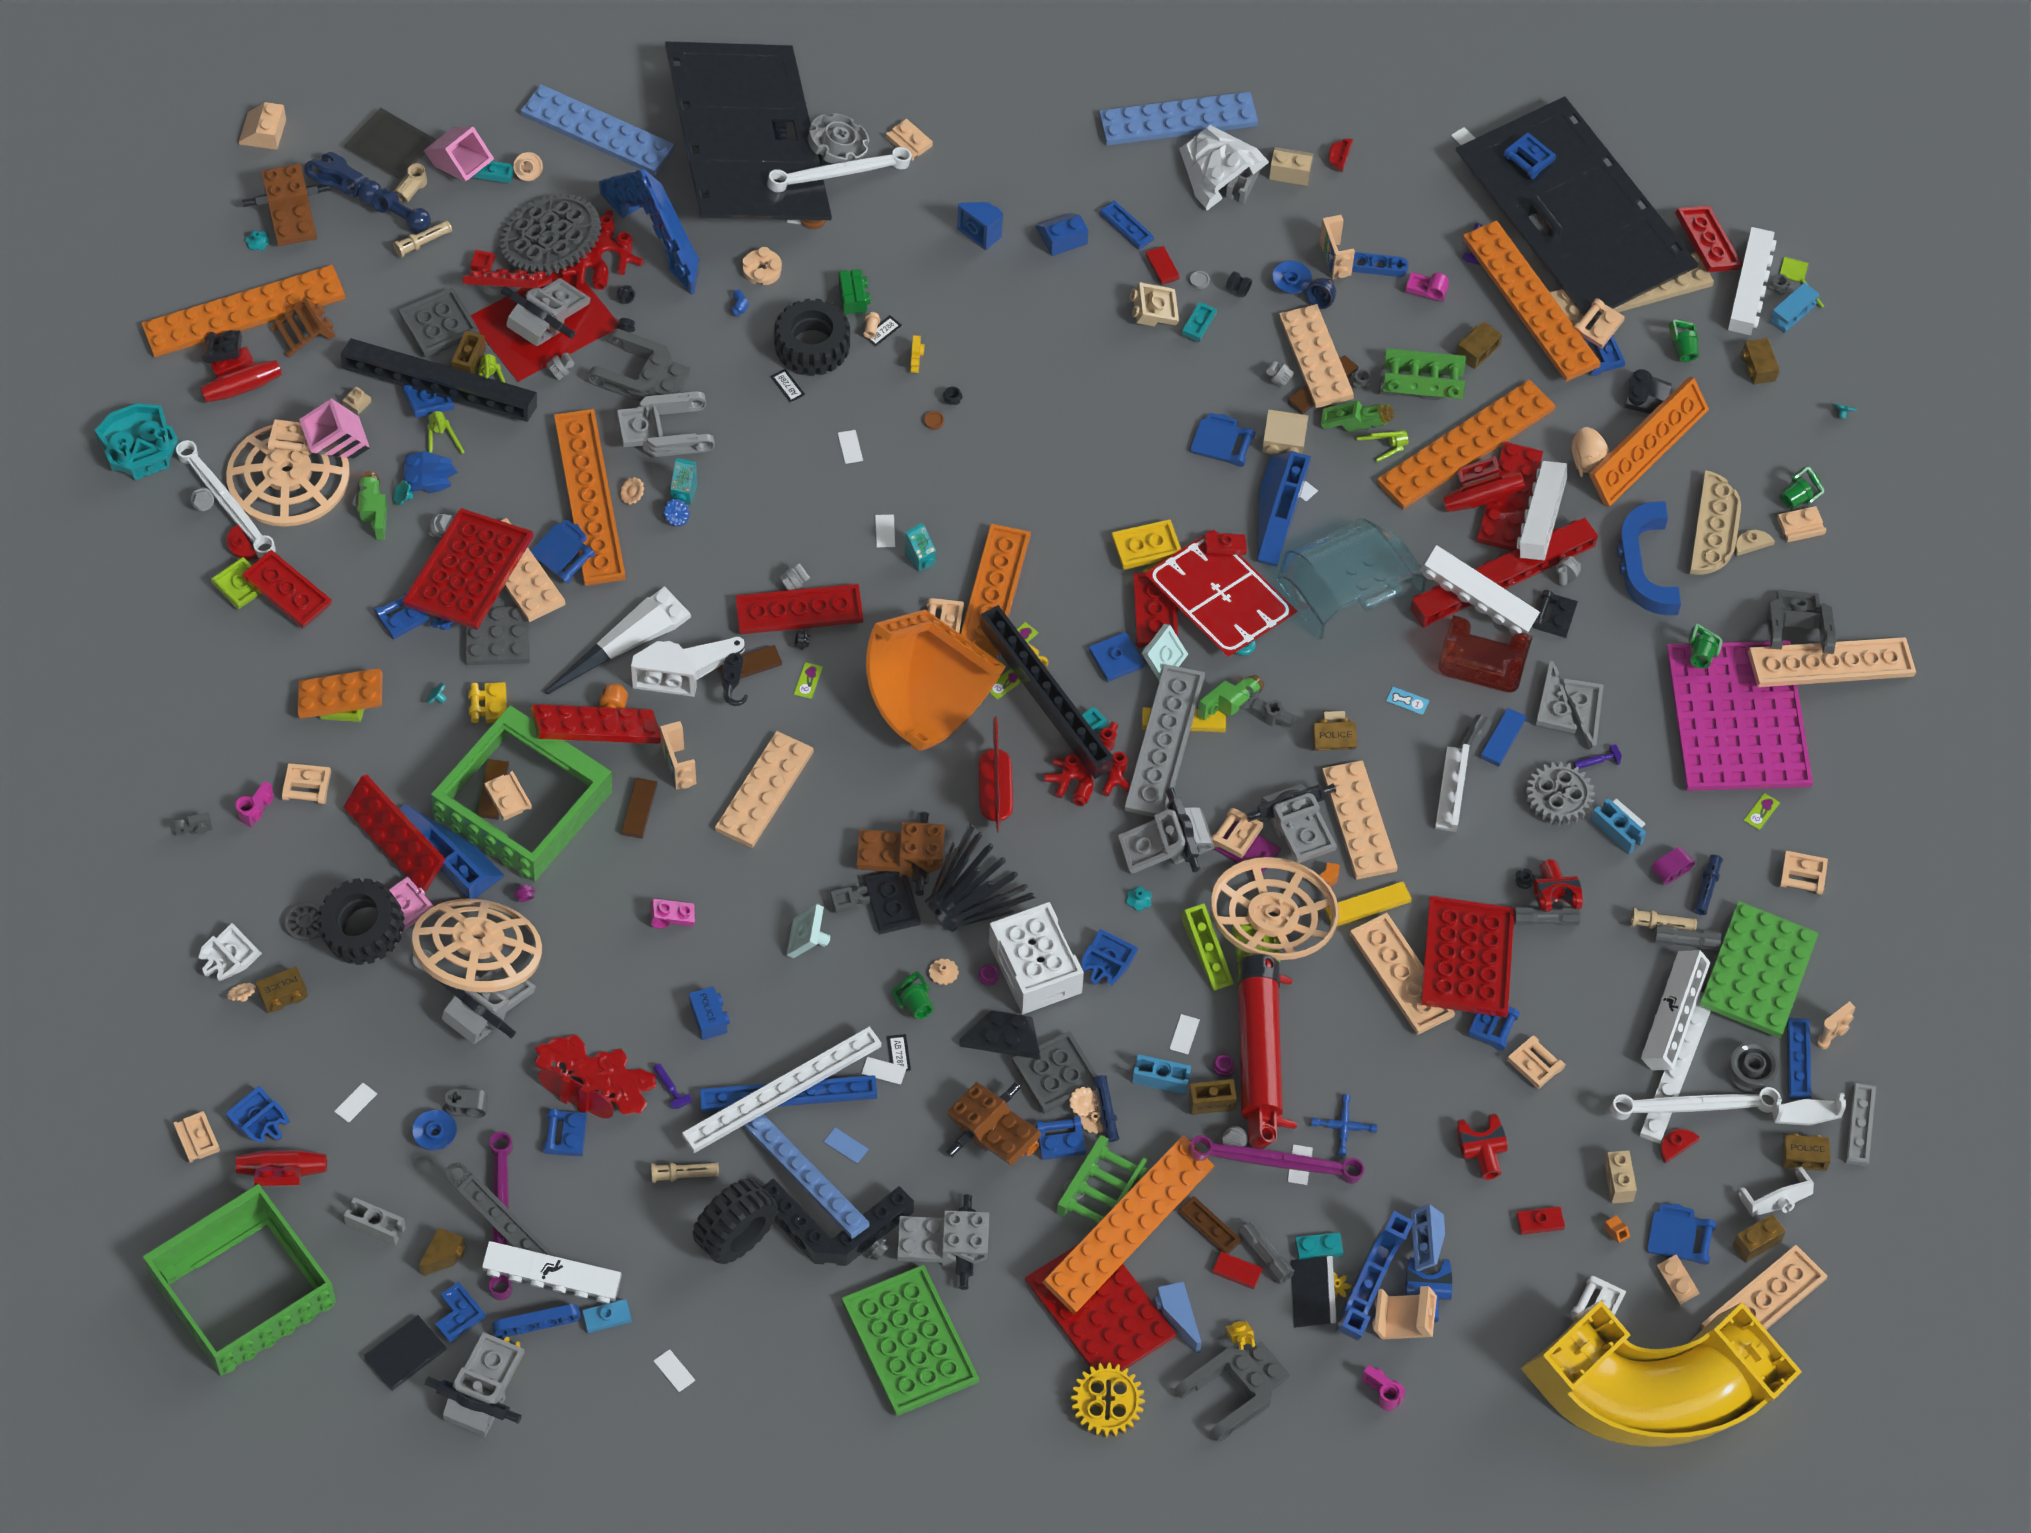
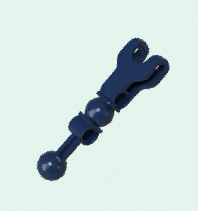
(369, 192)

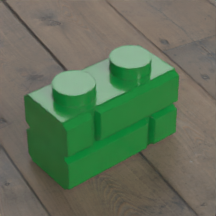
(852, 291)

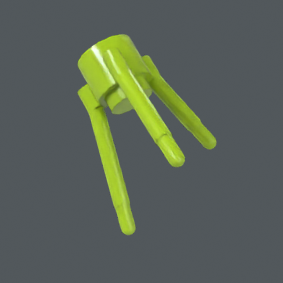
(489, 367)
(438, 424)
(1397, 439)

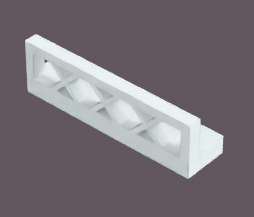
(1452, 788)

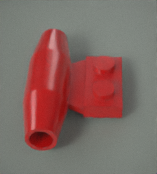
(238, 377)
(1482, 485)
(280, 1167)

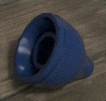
(1321, 292)

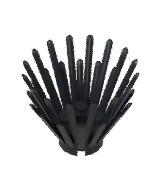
(954, 905)

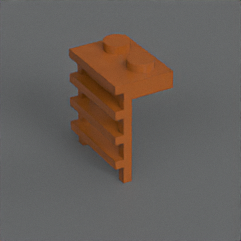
(313, 319)

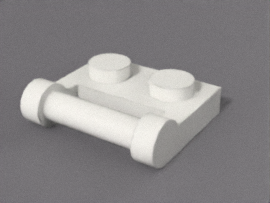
(1610, 1295)

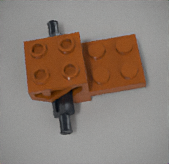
(288, 203)
(909, 852)
(992, 1124)

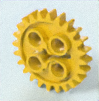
(1087, 1398)

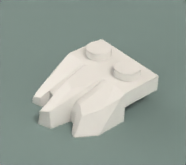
(228, 953)

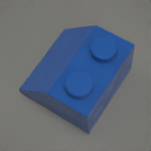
(980, 222)
(1063, 233)

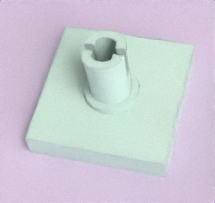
(1164, 649)
(806, 932)

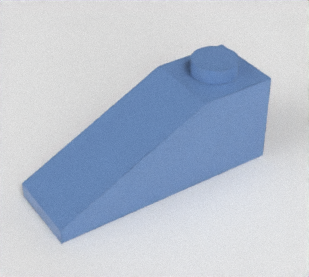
(1428, 1236)
(1177, 1311)

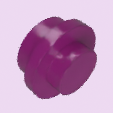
(524, 893)
(989, 975)
(1223, 1065)

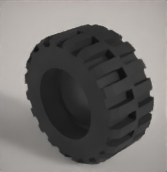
(812, 357)
(343, 904)
(735, 1221)

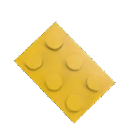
(1146, 544)

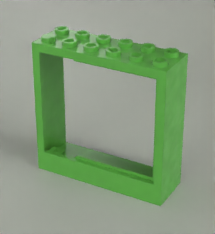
(492, 839)
(218, 1234)

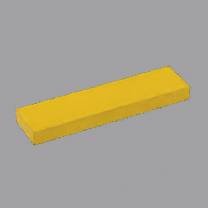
(1213, 723)
(1371, 903)

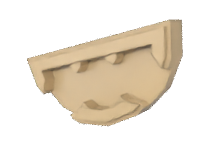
(1753, 540)

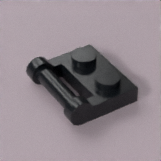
(228, 349)
(1561, 615)

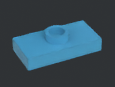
(607, 1316)

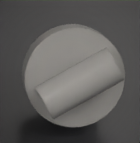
(560, 366)
(1280, 375)
(202, 499)
(440, 524)
(1568, 570)
(794, 577)
(1235, 1137)

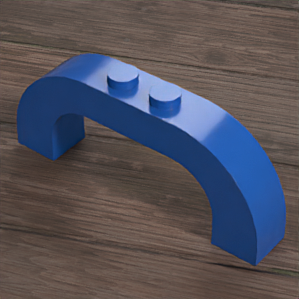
(1644, 593)
(1354, 1313)

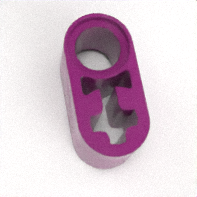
(1672, 865)

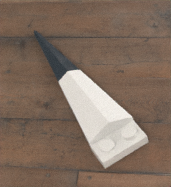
(647, 621)

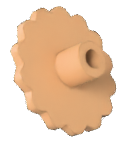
(632, 490)
(943, 971)
(241, 992)
(1083, 1101)
(1092, 1122)

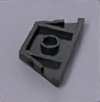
(1004, 1034)

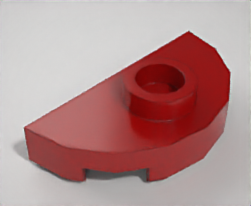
(1339, 153)
(239, 545)
(1676, 1142)

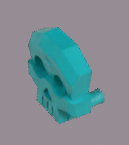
(140, 451)

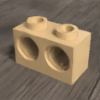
(1620, 1177)

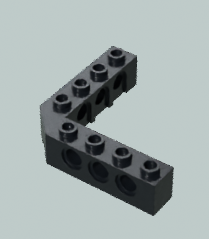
(840, 1249)

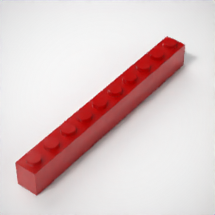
(1507, 571)

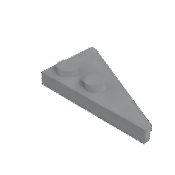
(1586, 704)
(1554, 709)

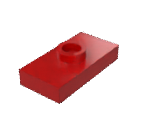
(1225, 543)
(1540, 1220)

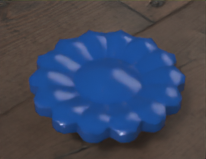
(676, 512)
(439, 622)

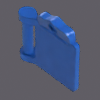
(1218, 436)
(560, 547)
(1675, 1232)

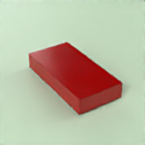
(1162, 265)
(1237, 1270)

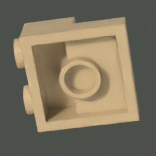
(1154, 305)

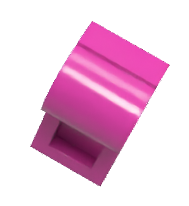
(1430, 287)
(255, 804)
(671, 912)
(1377, 1380)

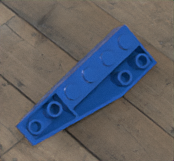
(1278, 502)
(464, 861)

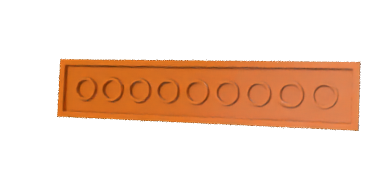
(1531, 301)
(241, 310)
(1466, 444)
(590, 495)
(1127, 1225)

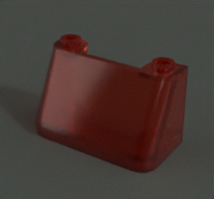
(1482, 659)

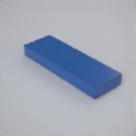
(1126, 225)
(1503, 737)

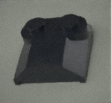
(1646, 392)

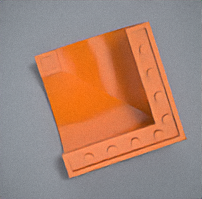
(926, 677)

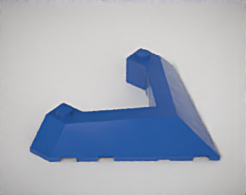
(640, 189)

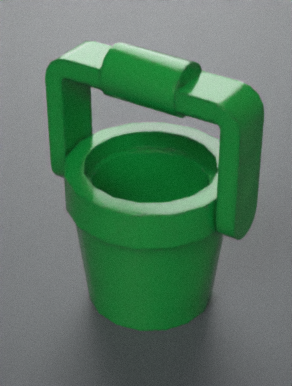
(1684, 342)
(1800, 491)
(1703, 646)
(914, 997)

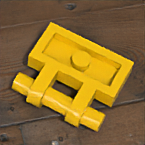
(495, 701)

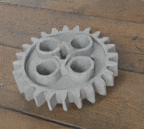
(1560, 793)

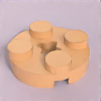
(762, 257)

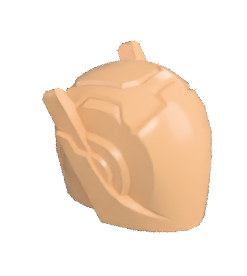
(1588, 450)

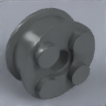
(1756, 1055)

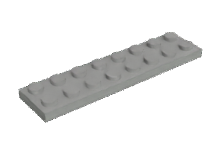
(1165, 740)

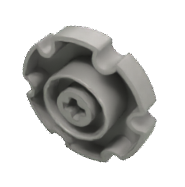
(838, 138)

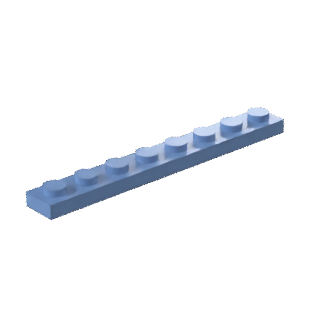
(807, 1176)

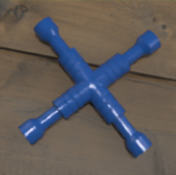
(1344, 1125)

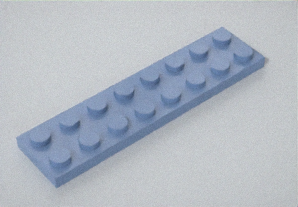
(1177, 118)
(597, 129)

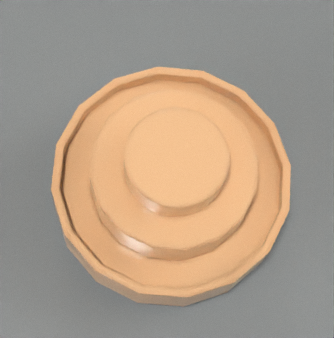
(528, 166)

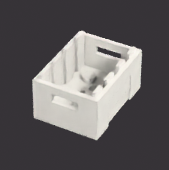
(1030, 981)

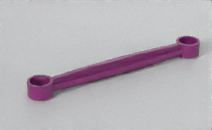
(1276, 1159)
(501, 1191)

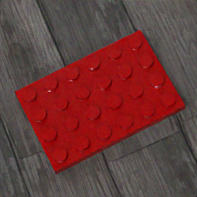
(468, 568)
(1468, 956)
(1113, 1325)

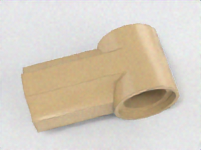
(411, 183)

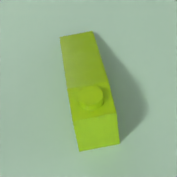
(1206, 946)

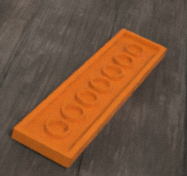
(1648, 441)
(995, 580)

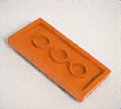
(340, 693)

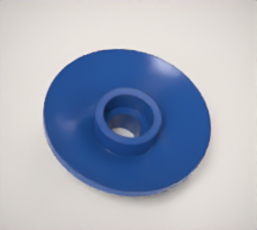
(1294, 271)
(434, 1121)

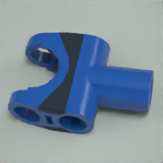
(1440, 1282)

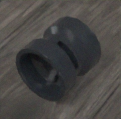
(1239, 284)

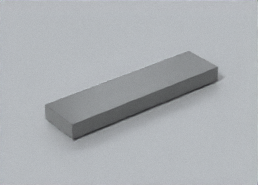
(1860, 1124)

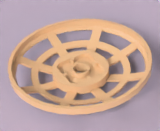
(284, 481)
(1274, 902)
(487, 947)

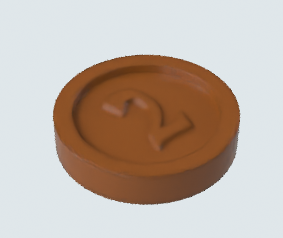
(934, 420)

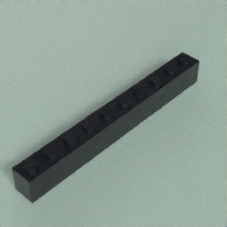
(439, 379)
(1046, 692)

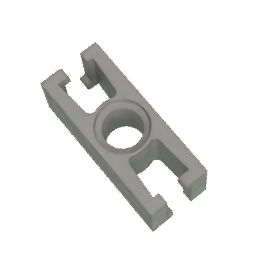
(1244, 183)
(371, 1213)

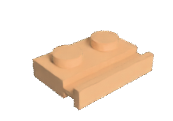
(909, 137)
(1801, 524)
(508, 795)
(196, 1136)

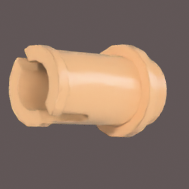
(872, 321)

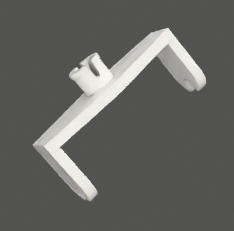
(1808, 1111)
(1780, 1198)

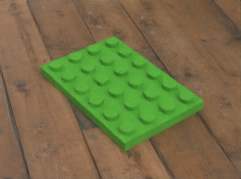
(1759, 969)
(910, 1340)

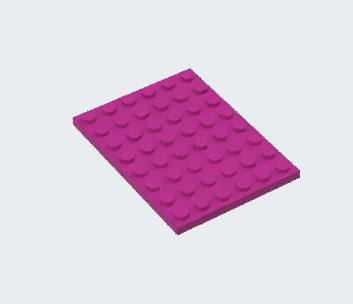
(1733, 729)

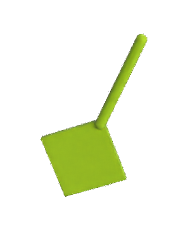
(1796, 271)

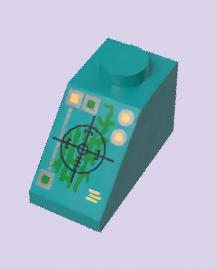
(684, 480)
(919, 547)

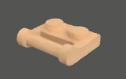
(1604, 326)
(288, 431)
(951, 611)
(306, 777)
(1242, 835)
(1804, 866)
(1836, 1024)
(1531, 1066)

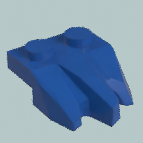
(428, 471)
(1108, 957)
(258, 1116)

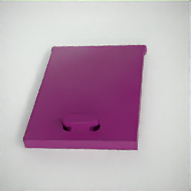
(1259, 848)

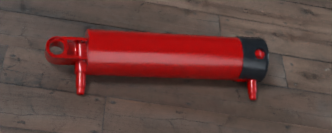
(1261, 1047)

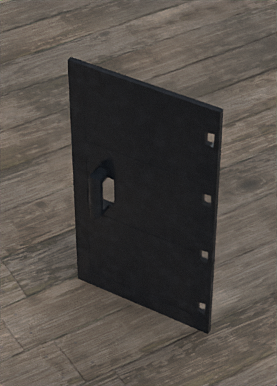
(732, 104)
(1597, 232)

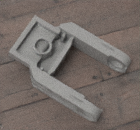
(643, 427)

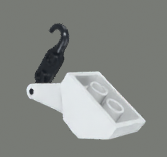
(675, 670)

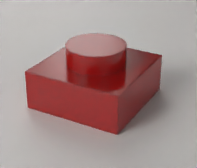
(482, 260)

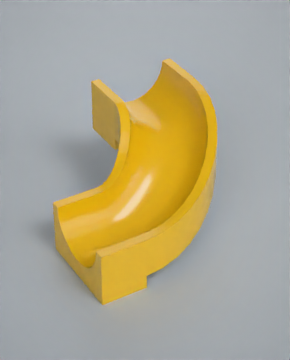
(1660, 1393)

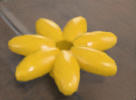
(1340, 1286)

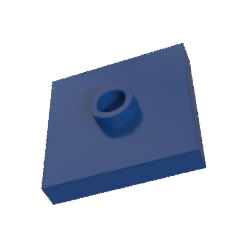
(425, 403)
(1116, 656)

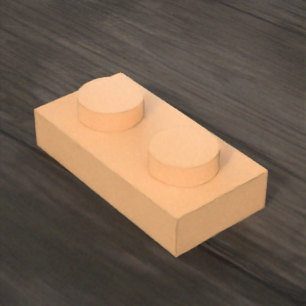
(1678, 1279)

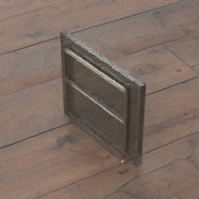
(389, 143)

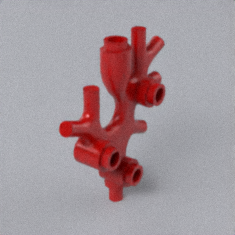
(621, 245)
(1074, 769)

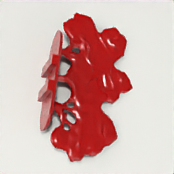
(995, 782)
(602, 1073)

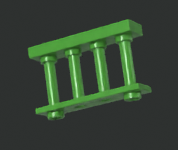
(1424, 362)
(1090, 1168)

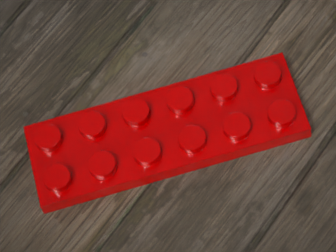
(1504, 517)
(799, 609)
(595, 724)
(394, 832)

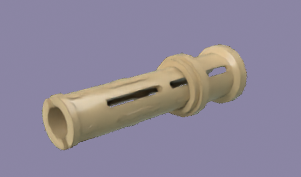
(414, 241)
(1651, 919)
(673, 1171)

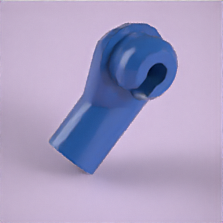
(741, 304)

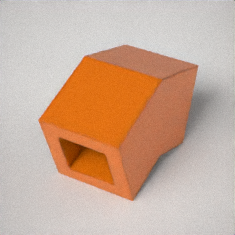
(1331, 873)
(1617, 1229)

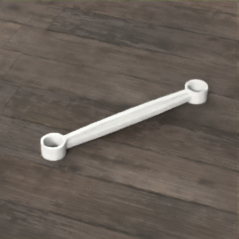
(839, 169)
(224, 497)
(1693, 1103)

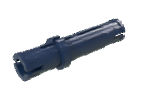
(1713, 865)
(1106, 1110)

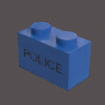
(708, 1012)

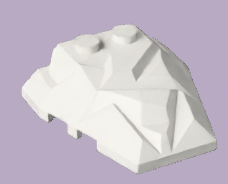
(1216, 159)

